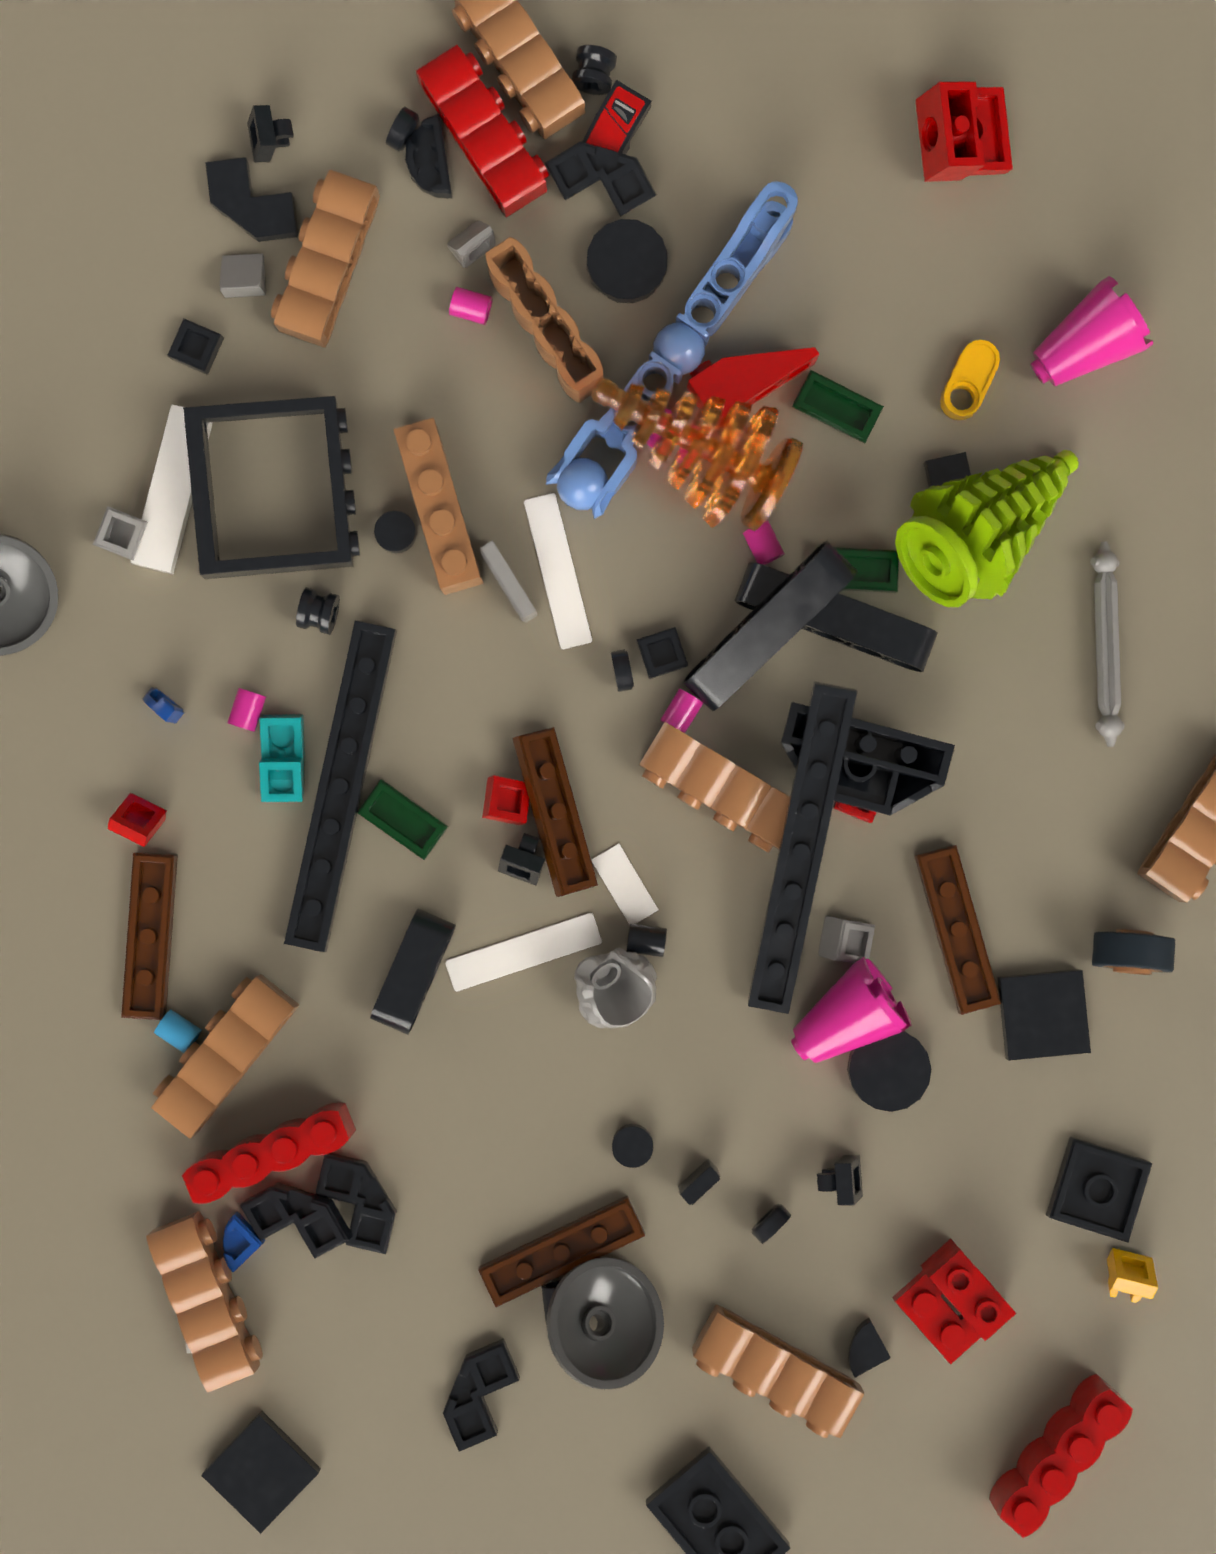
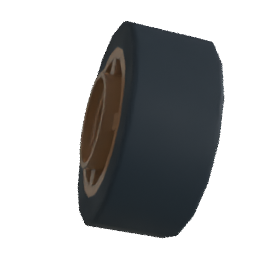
(1133, 952)

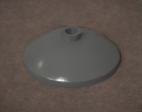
(26, 595)
(627, 1323)

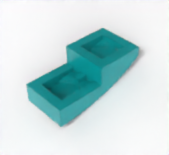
(282, 758)

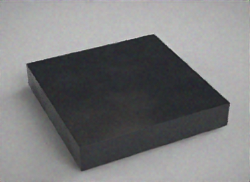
(1044, 1014)
(1099, 1189)
(261, 1472)

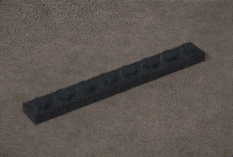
(340, 786)
(802, 846)

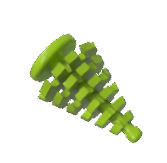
(980, 528)

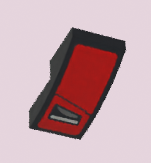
(618, 118)

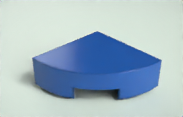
(163, 705)
(239, 1241)

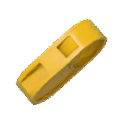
(974, 373)

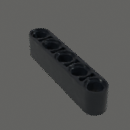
(850, 622)
(770, 625)

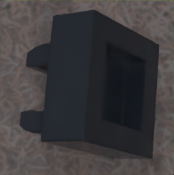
(267, 133)
(522, 862)
(844, 1179)

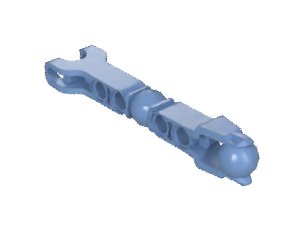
(678, 348)

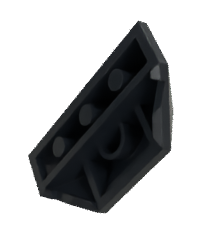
(880, 764)

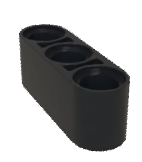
(412, 971)

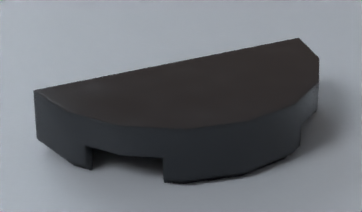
(428, 160)

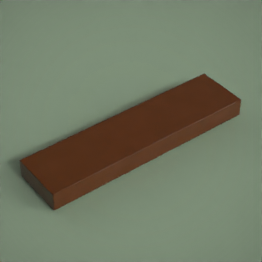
(555, 811)
(957, 929)
(149, 936)
(561, 1251)

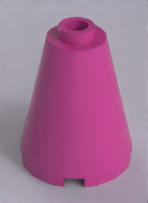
(1092, 336)
(850, 1015)

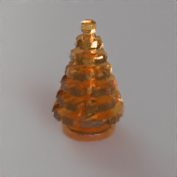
(727, 458)

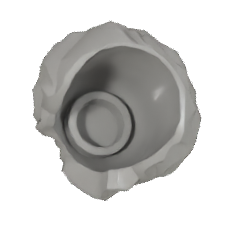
(615, 988)

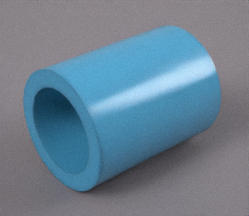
(177, 1031)

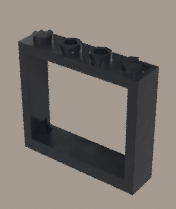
(203, 498)

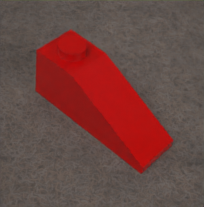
(748, 376)

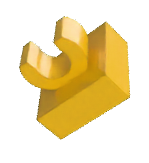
(1131, 1274)

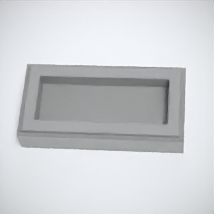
(508, 582)

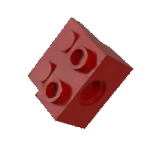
(963, 131)
(969, 1291)

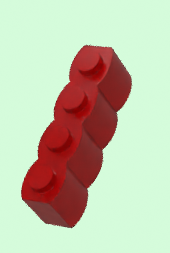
(482, 131)
(261, 1154)
(1052, 1462)

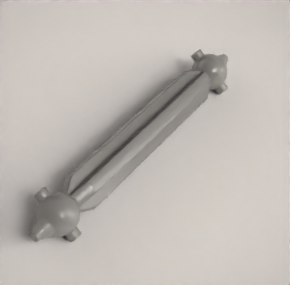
(1107, 644)

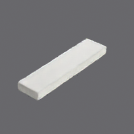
(168, 499)

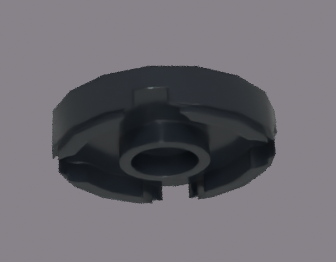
(627, 260)
(890, 1072)

